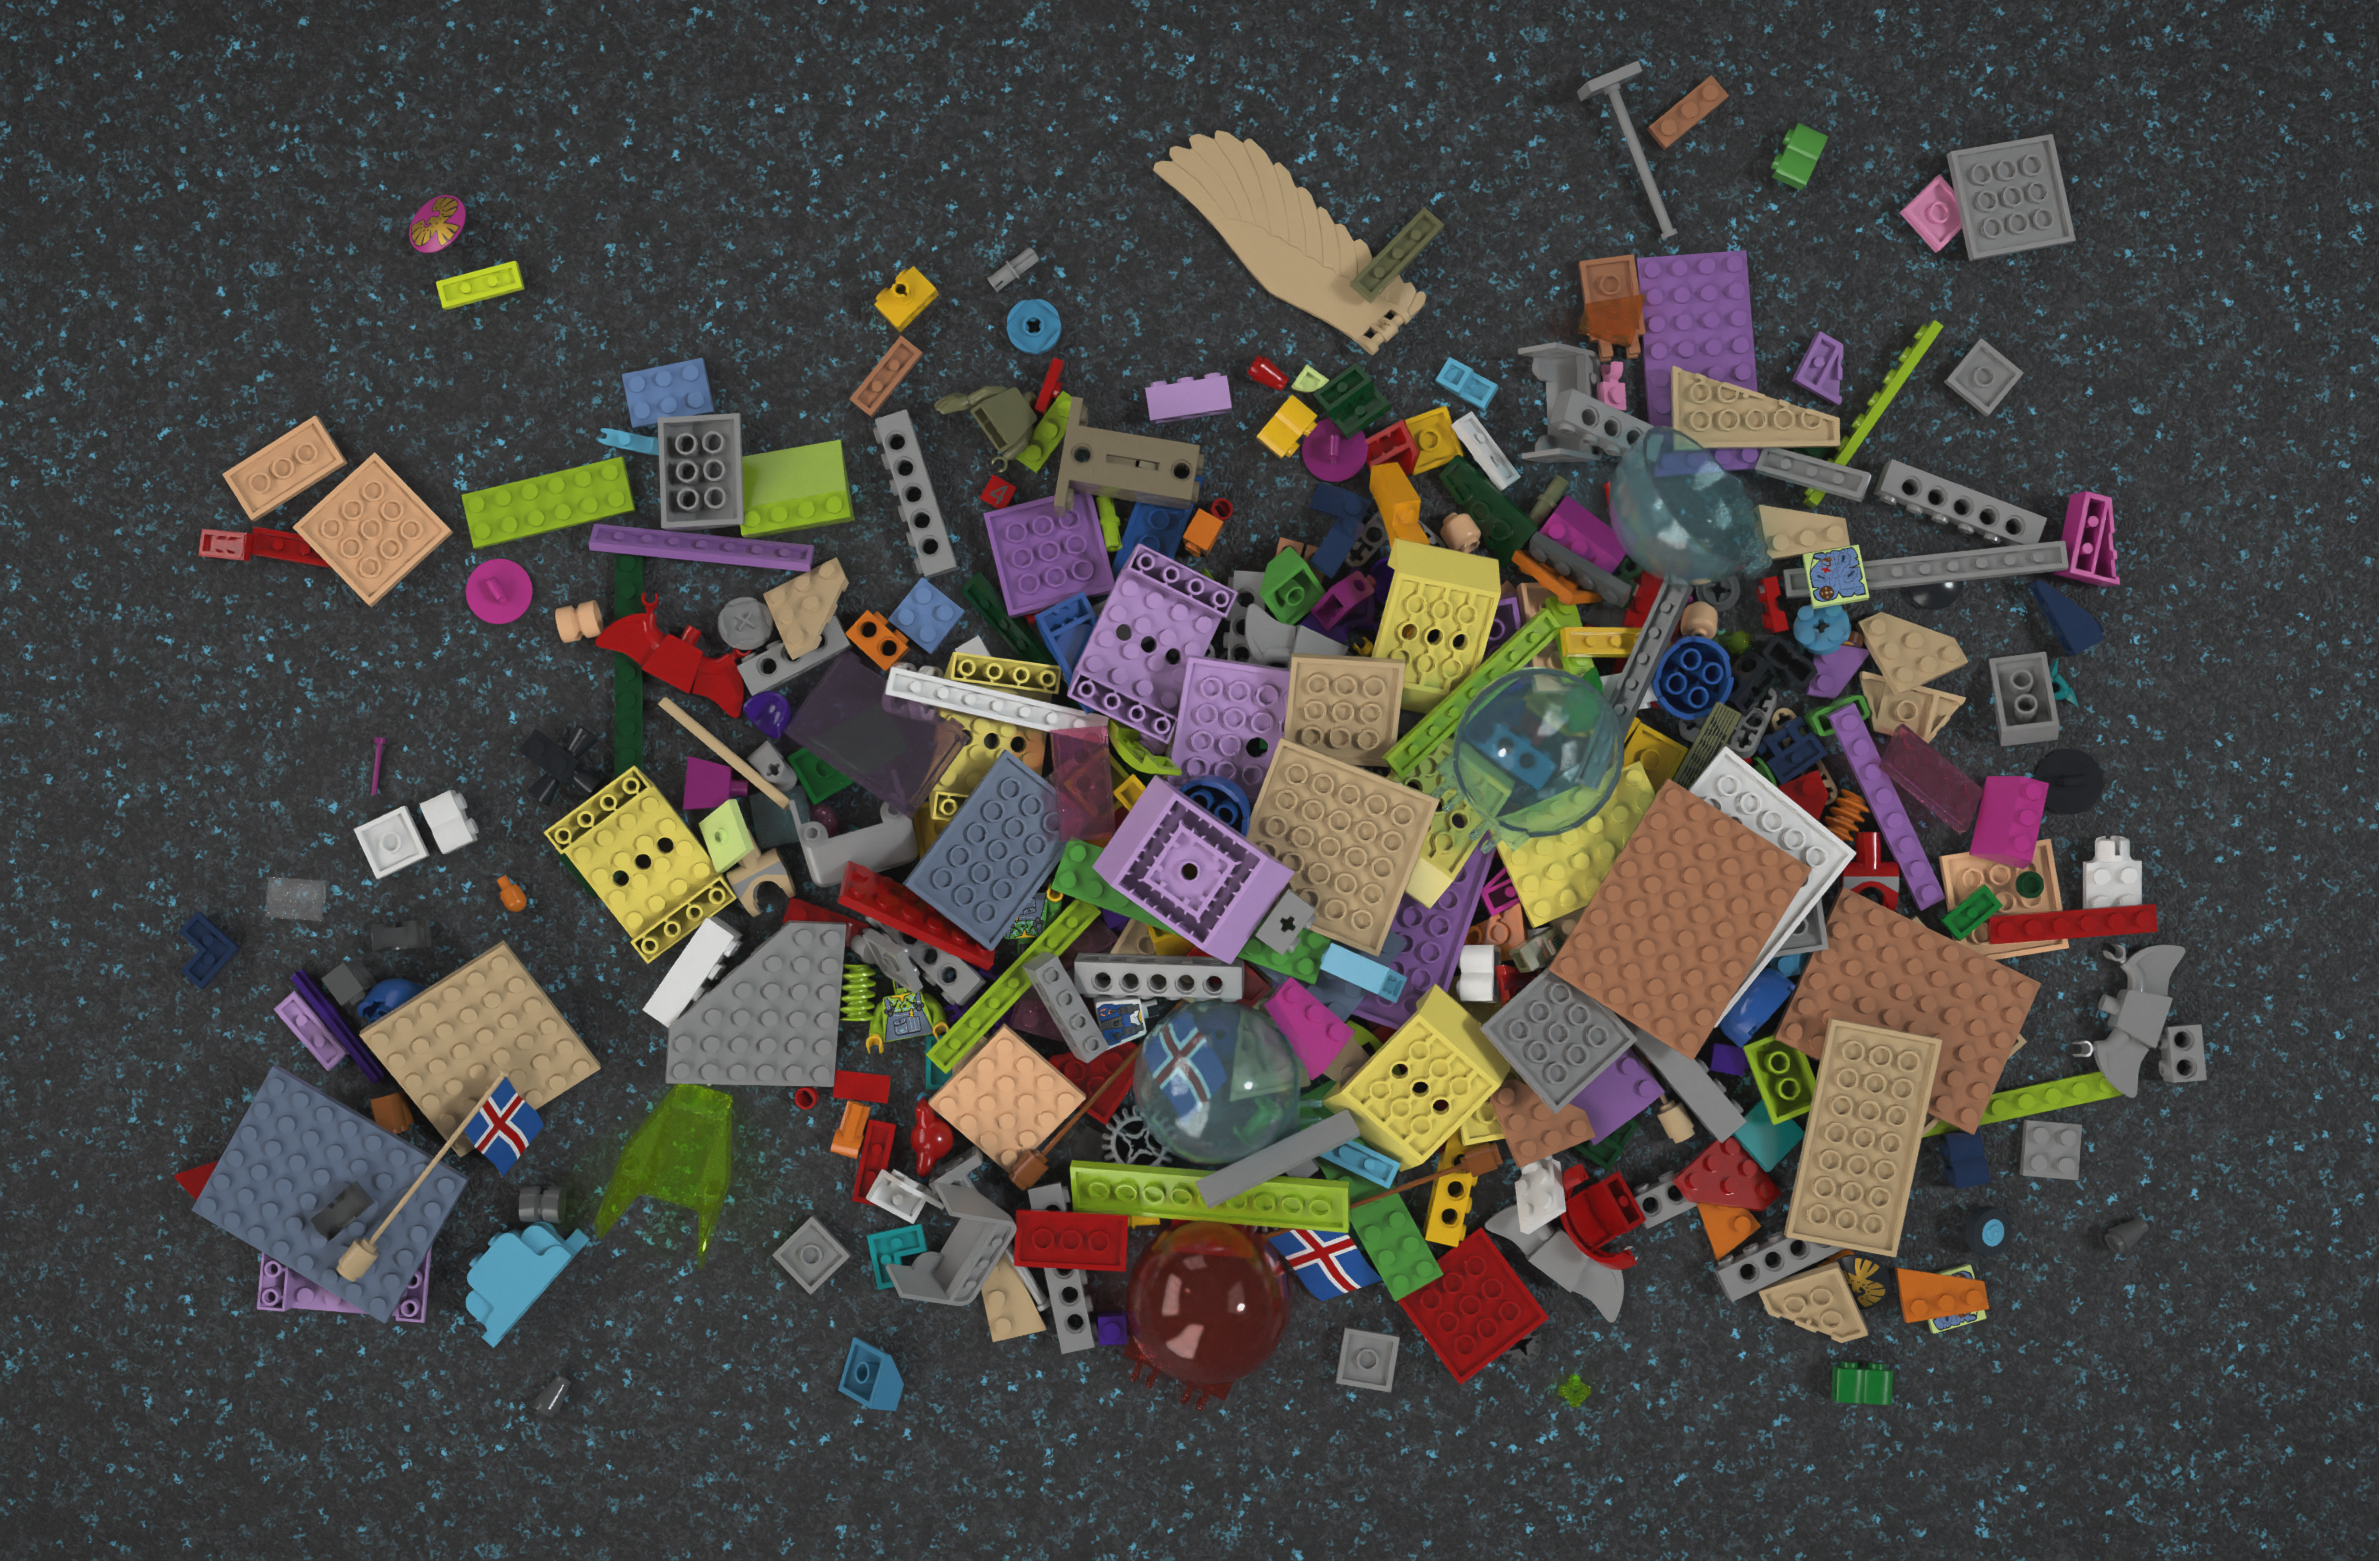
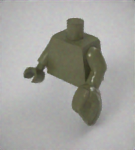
(1001, 413)

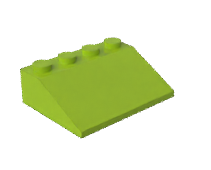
(795, 490)

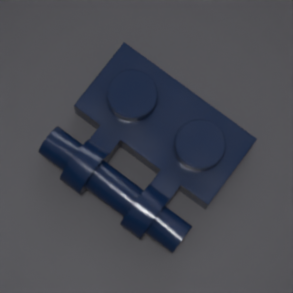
(1794, 758)

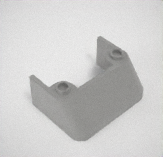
(1563, 369)
(874, 847)
(967, 1256)

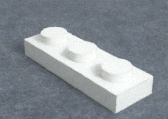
(1485, 451)

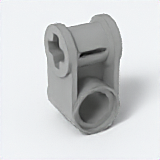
(773, 766)

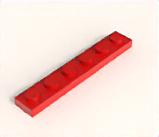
(2072, 924)

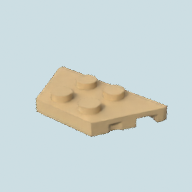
(1920, 709)

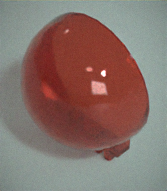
(1205, 1306)

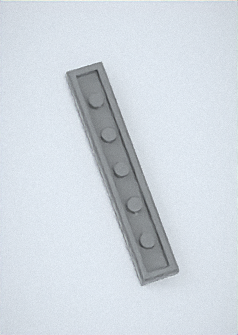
(1277, 1158)

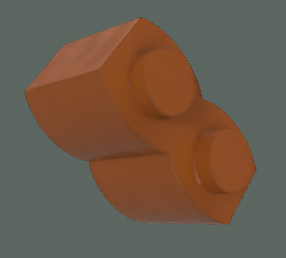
(393, 1112)

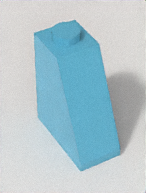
(1363, 972)

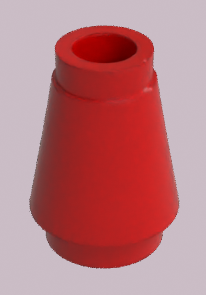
(1267, 373)

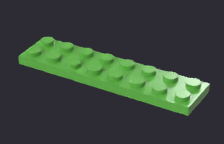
(1383, 1224)

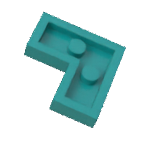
(890, 1246)

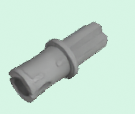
(1013, 269)

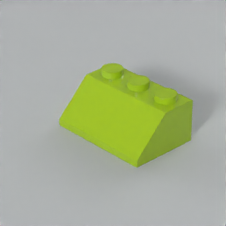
(1781, 1077)

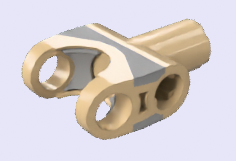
(754, 871)

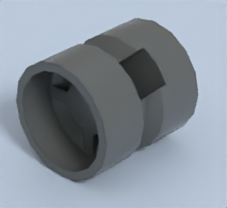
(544, 1204)

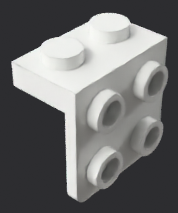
(901, 1195)

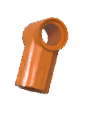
(849, 1137)

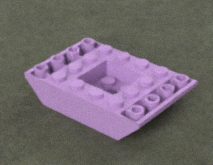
(1233, 879)

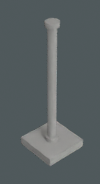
(1610, 85)
(957, 1171)

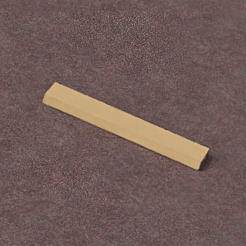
(725, 753)

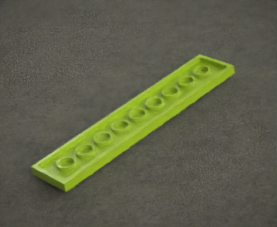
(1174, 1195)

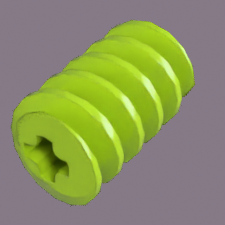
(858, 992)

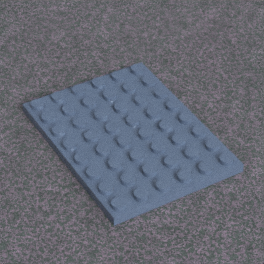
(295, 1159)

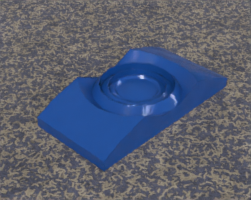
(1066, 633)

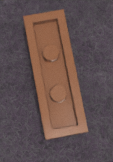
(1687, 112)
(886, 376)

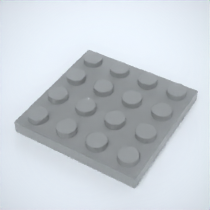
(2011, 197)
(1557, 1038)

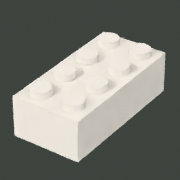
(694, 970)

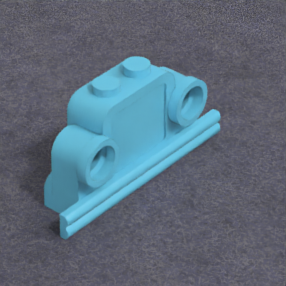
(516, 1274)

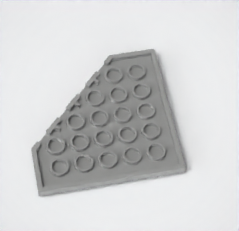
(768, 1017)

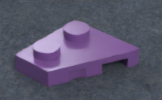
(1821, 368)
(1835, 671)

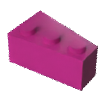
(2090, 540)
(1499, 893)
(1308, 1025)

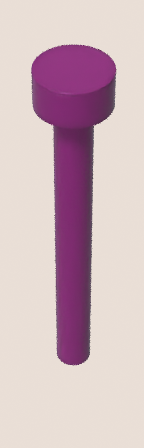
(379, 741)

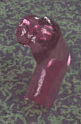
(826, 818)

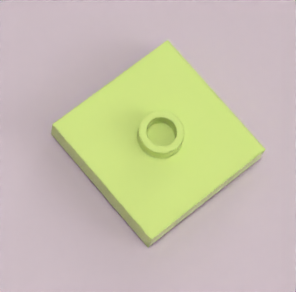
(726, 836)

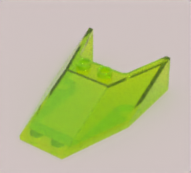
(677, 1158)

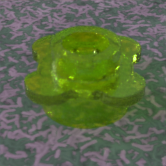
(1574, 1399)

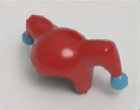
(929, 1138)

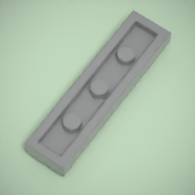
(1813, 473)

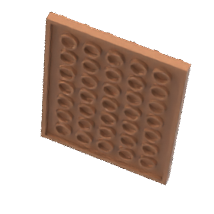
(1679, 919)
(1918, 982)

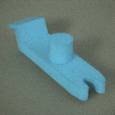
(630, 441)

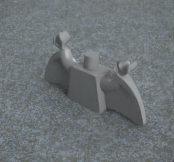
(1274, 641)
(2135, 1014)
(1563, 1261)

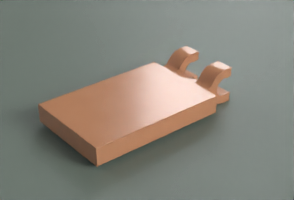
(1609, 280)

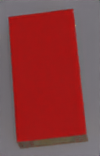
(862, 1086)

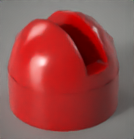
(1224, 506)
(803, 1100)

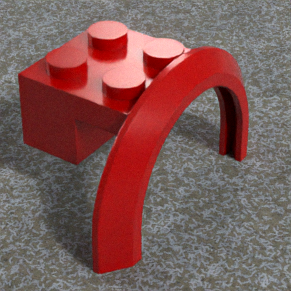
(1599, 1215)

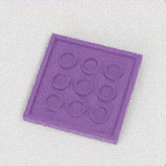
(1047, 555)

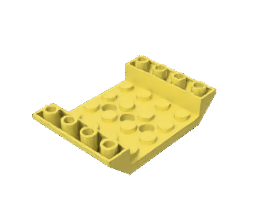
(1439, 592)
(975, 759)
(1445, 845)
(658, 901)
(1439, 1048)

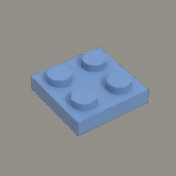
(926, 615)

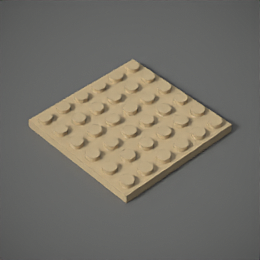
(1344, 837)
(470, 1026)

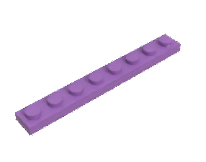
(701, 547)
(1886, 806)

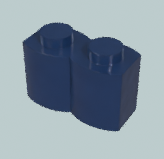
(1964, 1159)

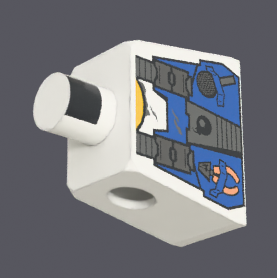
(1123, 1018)

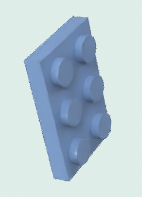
(668, 392)

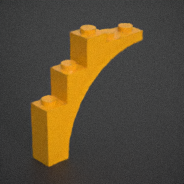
(1398, 507)

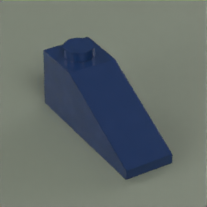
(2070, 622)

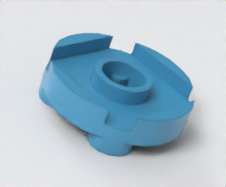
(1034, 342)
(1833, 636)

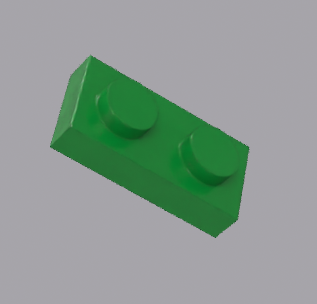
(1971, 912)

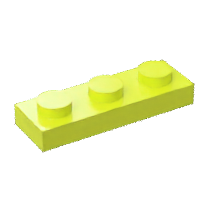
(480, 285)

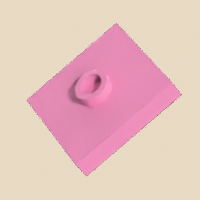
(1934, 214)

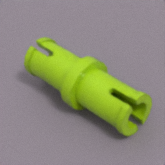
(1109, 523)

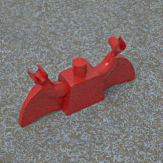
(677, 659)

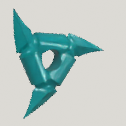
(2063, 688)

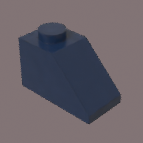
(1333, 500)
(1337, 544)

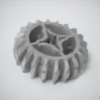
(1128, 1136)

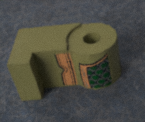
(1536, 949)

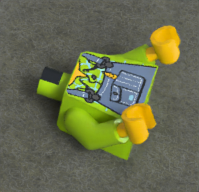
(906, 1017)

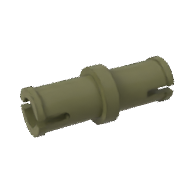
(1548, 499)

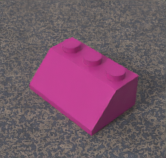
(1584, 535)
(2009, 820)

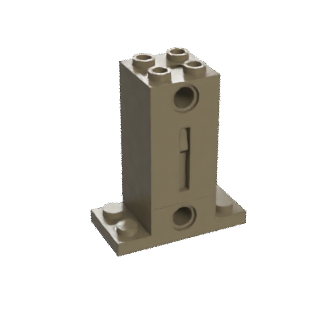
(1124, 466)

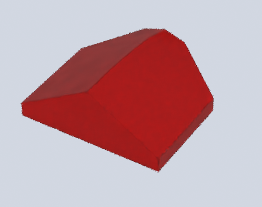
(1393, 446)

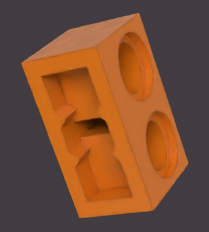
(1202, 533)
(874, 645)

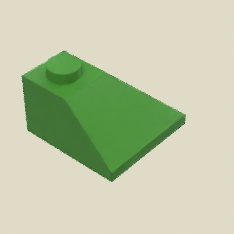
(1290, 587)

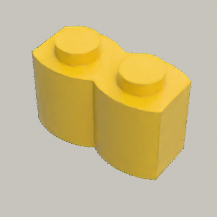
(1287, 427)

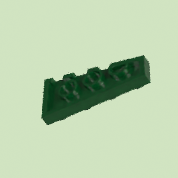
(1497, 517)

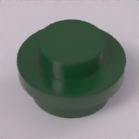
(2029, 884)

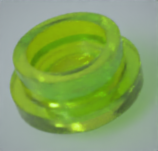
(1739, 642)

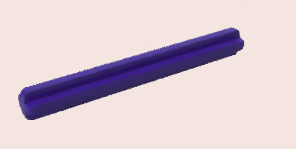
(338, 1026)

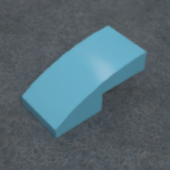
(1466, 384)

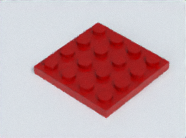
(1473, 1307)

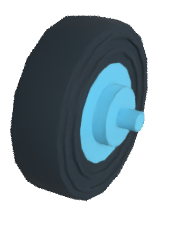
(1988, 1231)

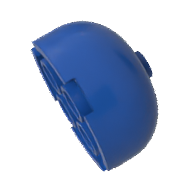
(1701, 668)
(1231, 800)
(386, 997)
(1756, 1005)

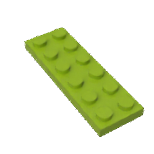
(548, 502)

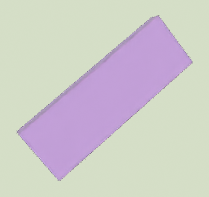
(311, 1030)

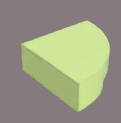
(1309, 381)

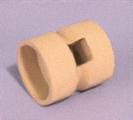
(577, 622)

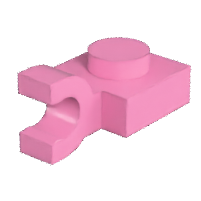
(1610, 390)

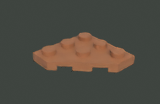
(1531, 1126)

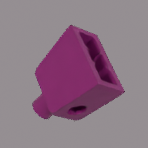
(1351, 593)
(711, 784)

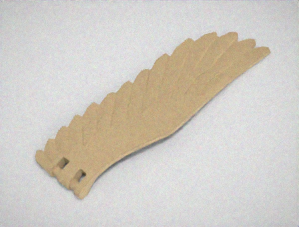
(1285, 237)

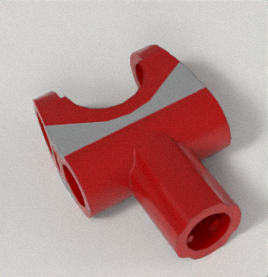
(1871, 871)

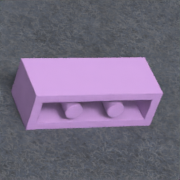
(1188, 398)

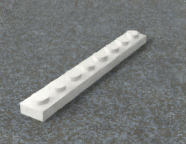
(987, 702)

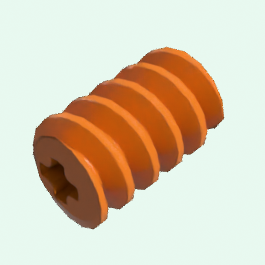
(1846, 815)

